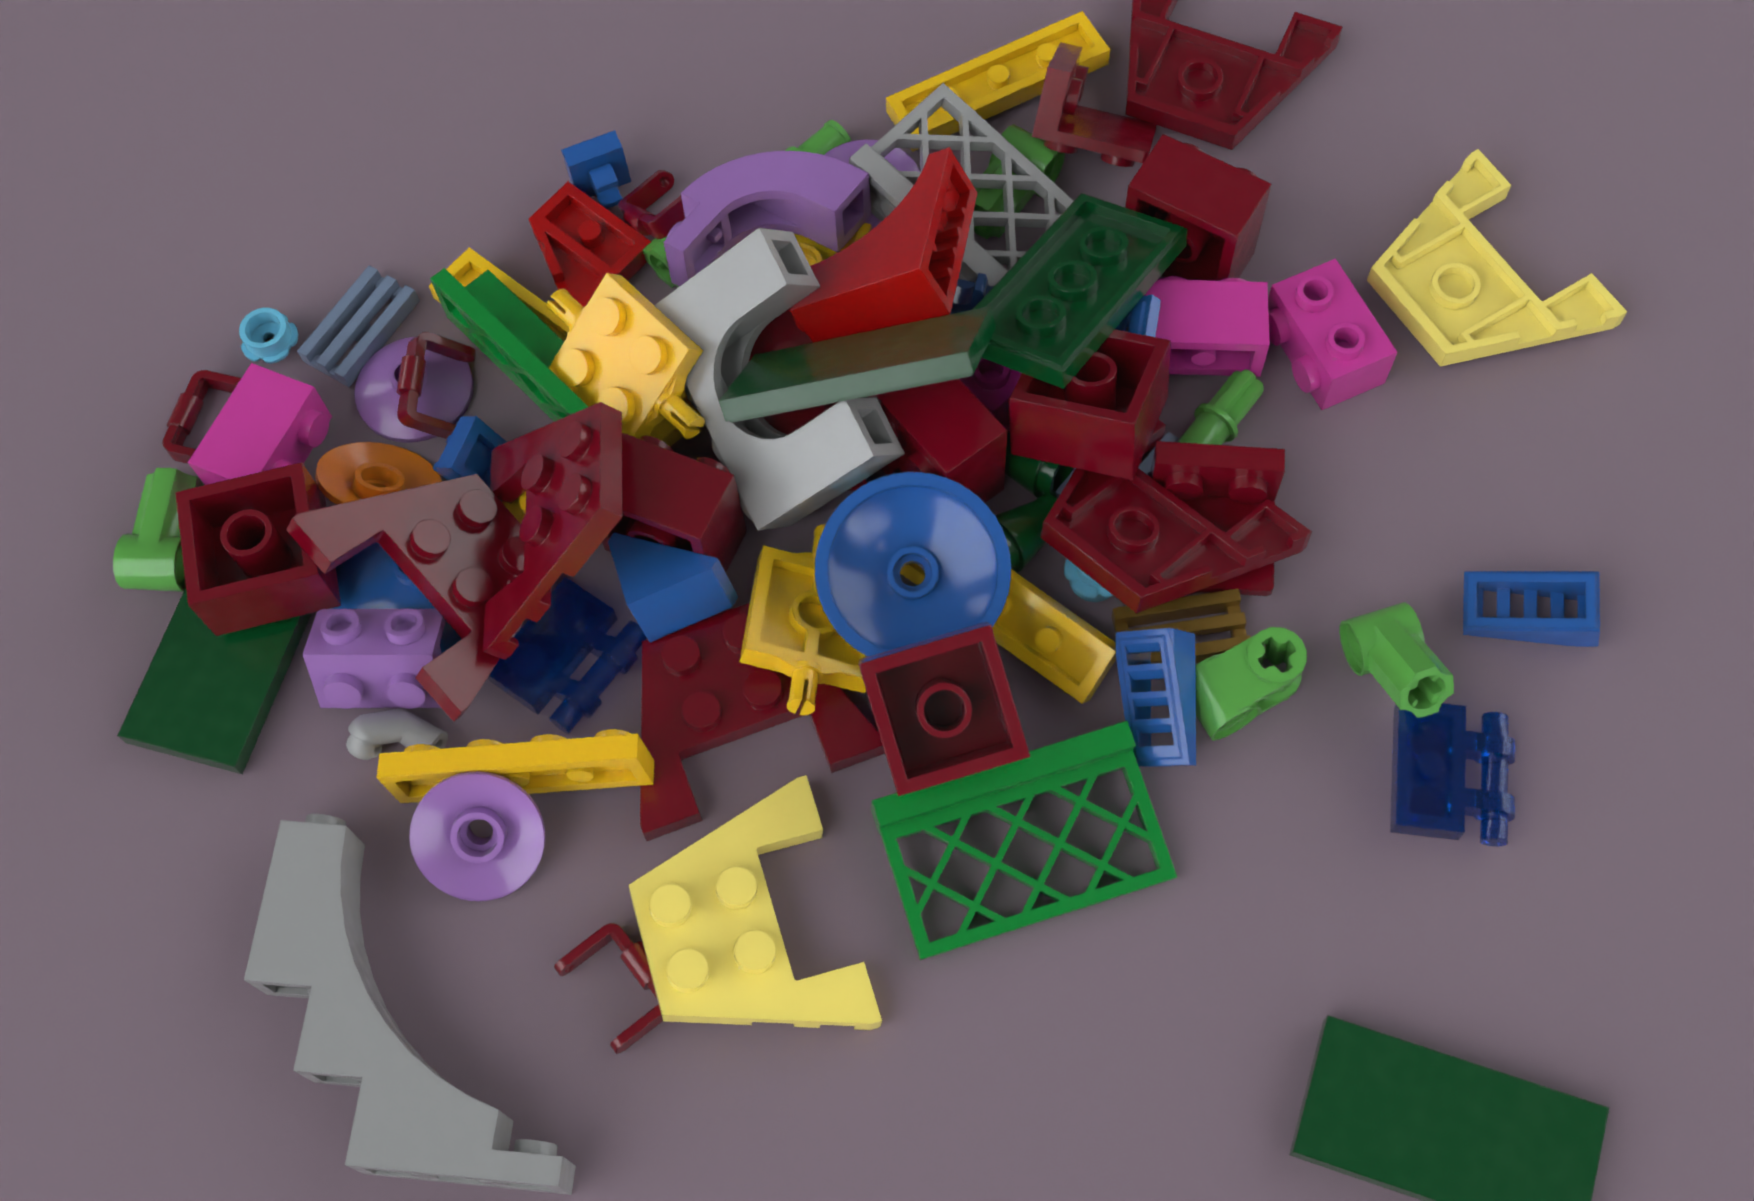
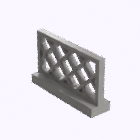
(891, 186)

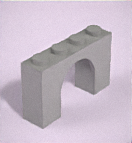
(724, 313)

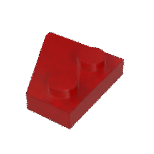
(585, 242)

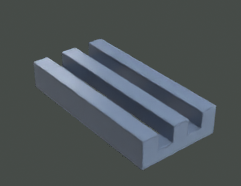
(351, 322)

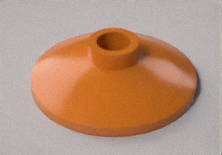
(371, 470)

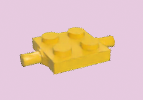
(626, 357)
(791, 631)

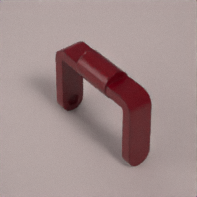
(637, 201)
(412, 377)
(188, 408)
(636, 962)

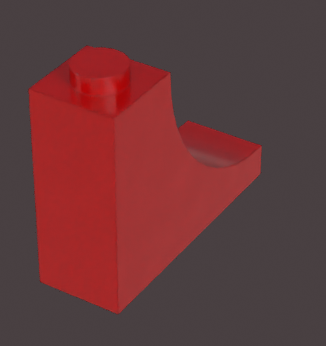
(902, 266)

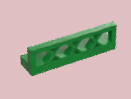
(509, 337)

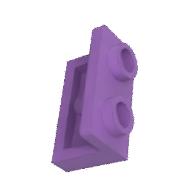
(372, 656)

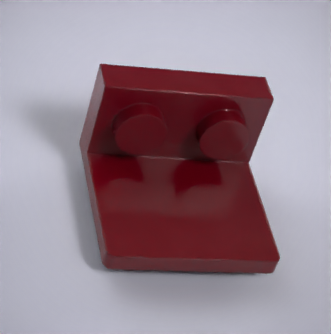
(1071, 126)
(1224, 488)

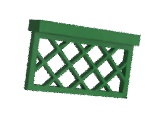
(1045, 771)

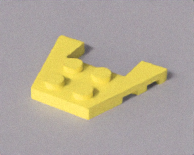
(1461, 291)
(717, 935)

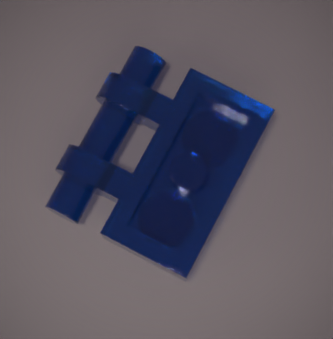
(557, 646)
(1431, 771)

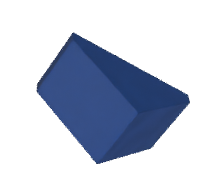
(669, 585)

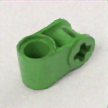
(1236, 687)

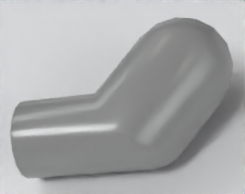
(390, 726)

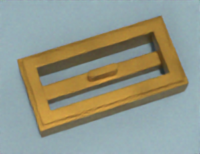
(1192, 606)

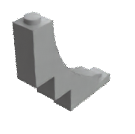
(405, 1112)

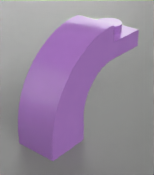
(771, 191)

